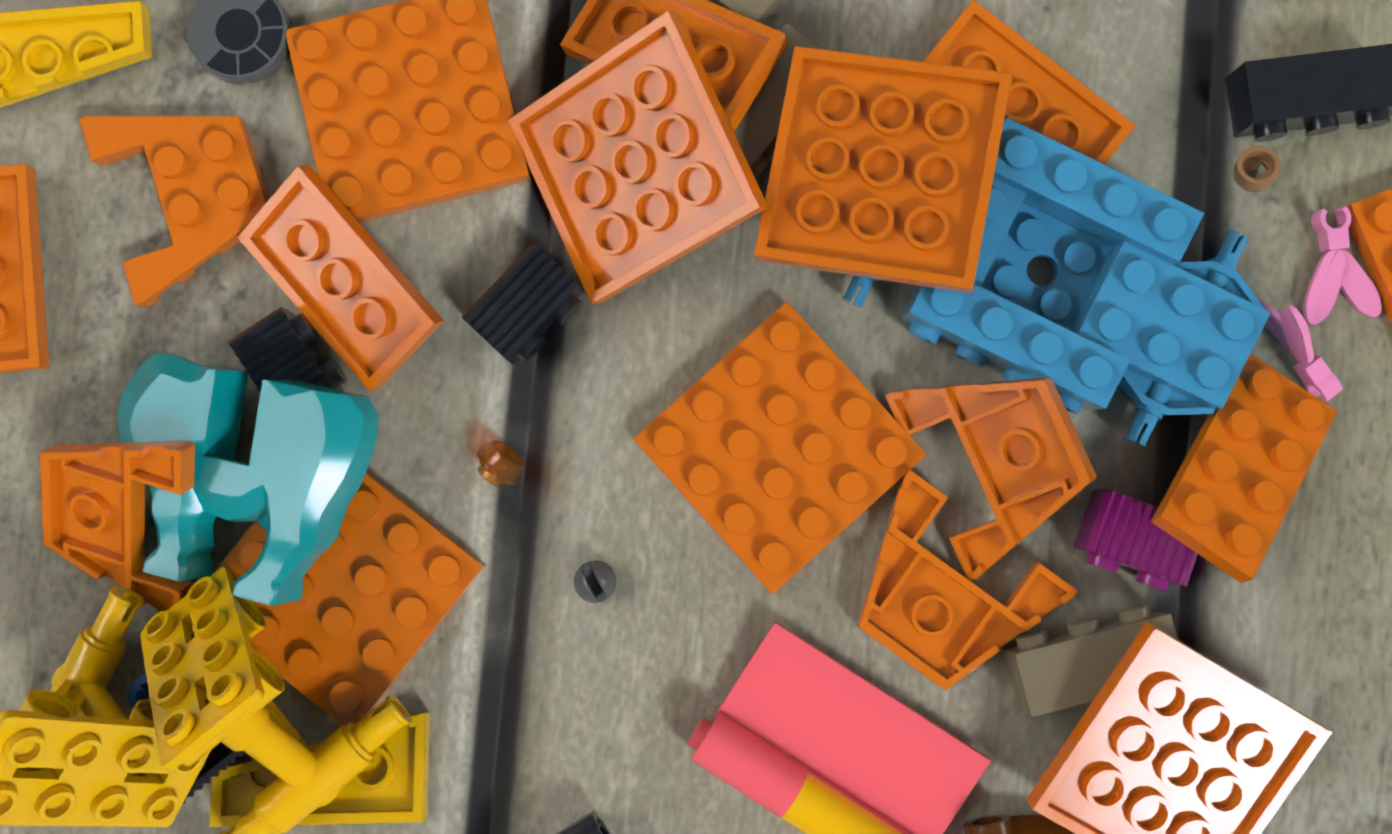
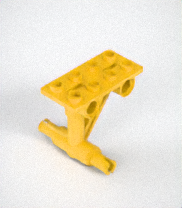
(217, 689)
(77, 753)

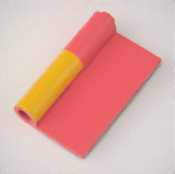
(833, 747)

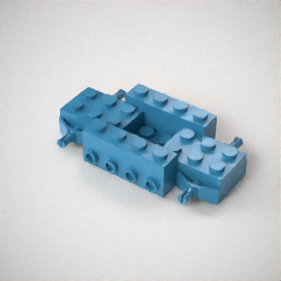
(1117, 294)

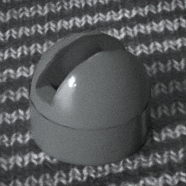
(605, 576)

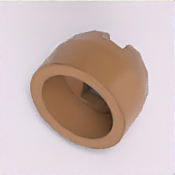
(1249, 161)

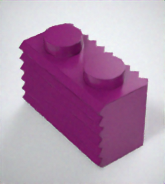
(1120, 533)

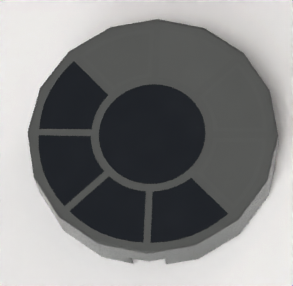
(239, 38)

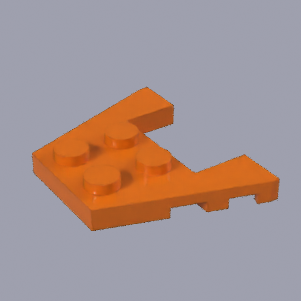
(203, 181)
(1019, 449)
(98, 508)
(931, 610)

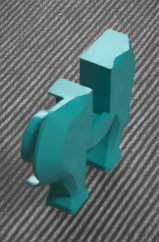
(299, 480)

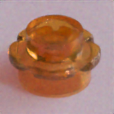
(500, 464)

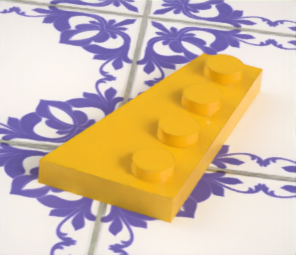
(68, 45)
(384, 792)

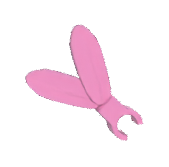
(1337, 272)
(1295, 336)

